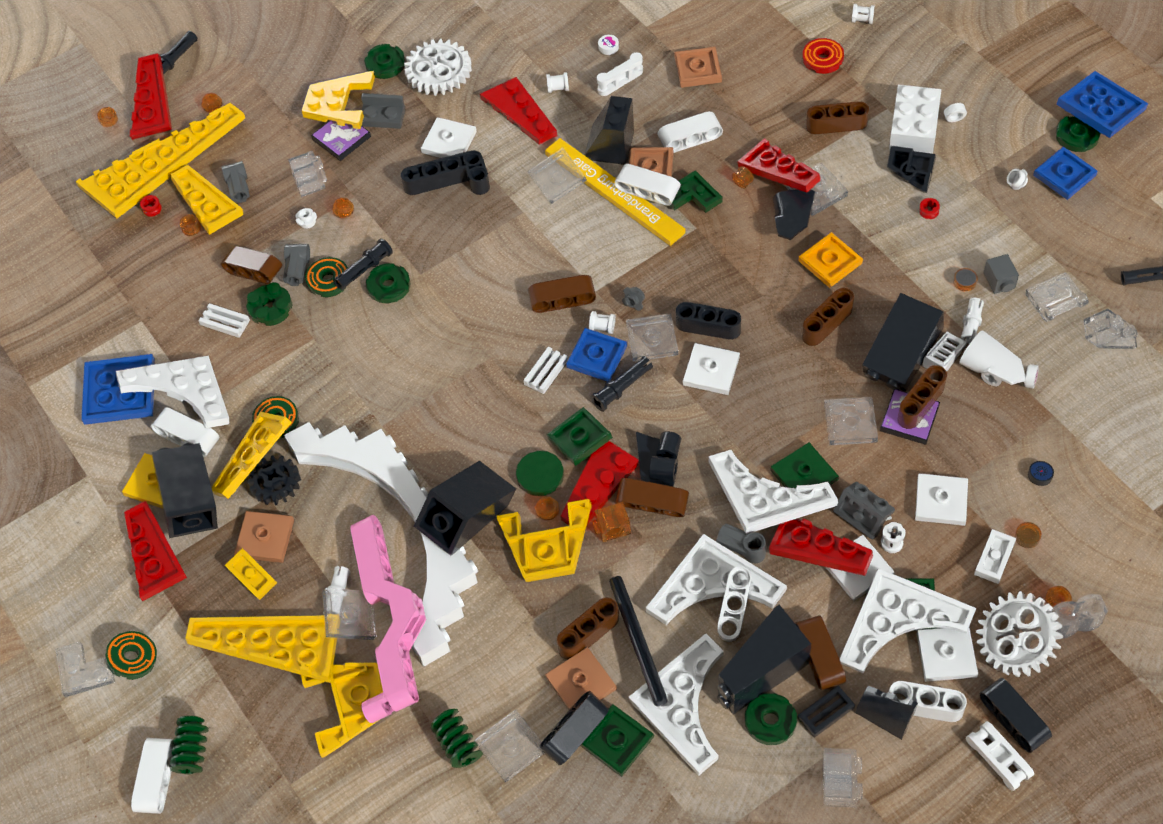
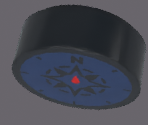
(1040, 473)

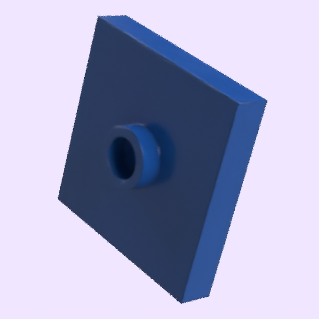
(1065, 173)
(596, 354)

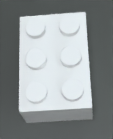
(915, 118)

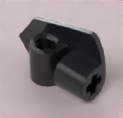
(792, 211)
(658, 457)

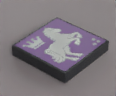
(340, 139)
(891, 426)

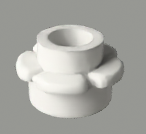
(1017, 178)
(306, 218)

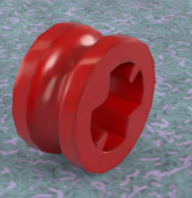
(154, 202)
(931, 202)

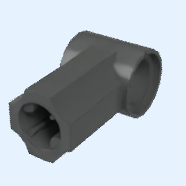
(235, 178)
(295, 261)
(740, 542)

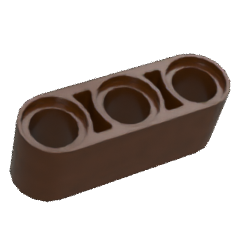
(837, 117)
(251, 264)
(562, 293)
(822, 325)
(920, 406)
(652, 497)
(591, 617)
(823, 656)

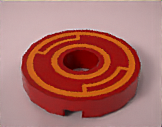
(823, 46)

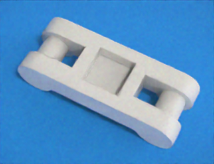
(620, 75)
(1000, 755)

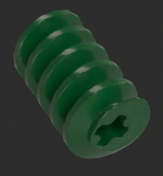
(453, 739)
(187, 745)

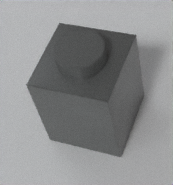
(1001, 274)

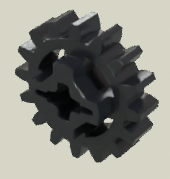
(274, 480)

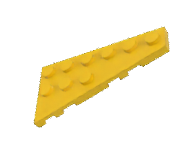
(280, 642)

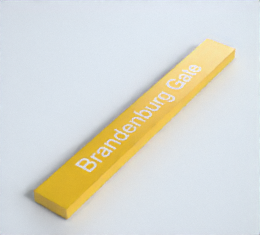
(633, 206)

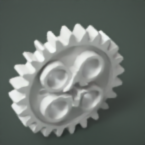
(438, 67)
(1022, 656)

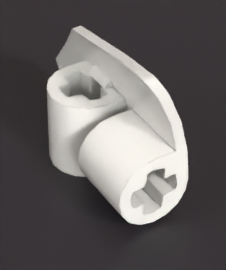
(992, 360)

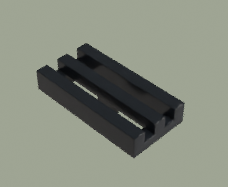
(809, 724)

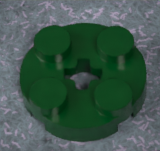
(269, 293)

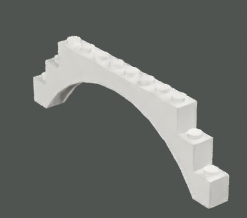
(380, 463)

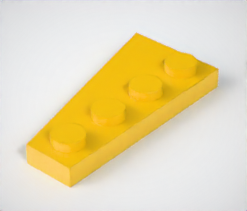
(205, 200)
(253, 447)

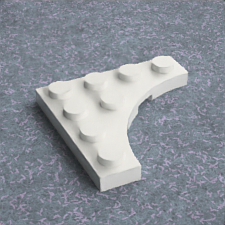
(183, 380)
(762, 501)
(705, 576)
(896, 608)
(679, 717)

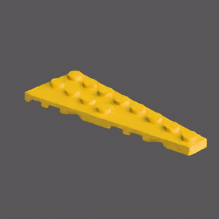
(150, 166)

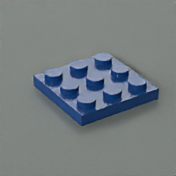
(1102, 104)
(102, 394)

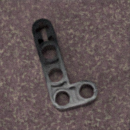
(446, 172)

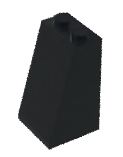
(903, 342)
(185, 490)
(463, 506)
(764, 661)

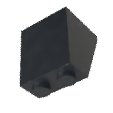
(612, 132)

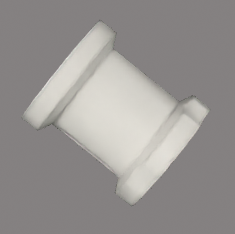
(866, 10)
(557, 82)
(602, 322)
(888, 533)

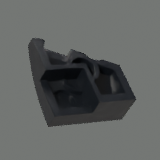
(912, 166)
(886, 711)

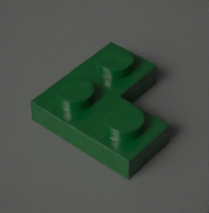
(696, 188)

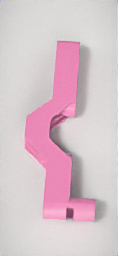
(407, 616)

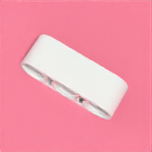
(690, 131)
(647, 184)
(184, 430)
(734, 591)
(939, 696)
(153, 776)

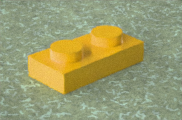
(251, 574)

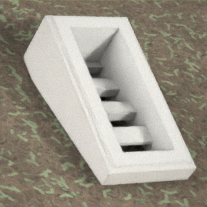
(930, 360)

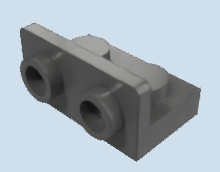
(383, 110)
(863, 509)

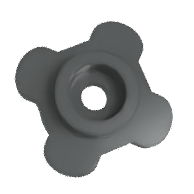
(633, 298)

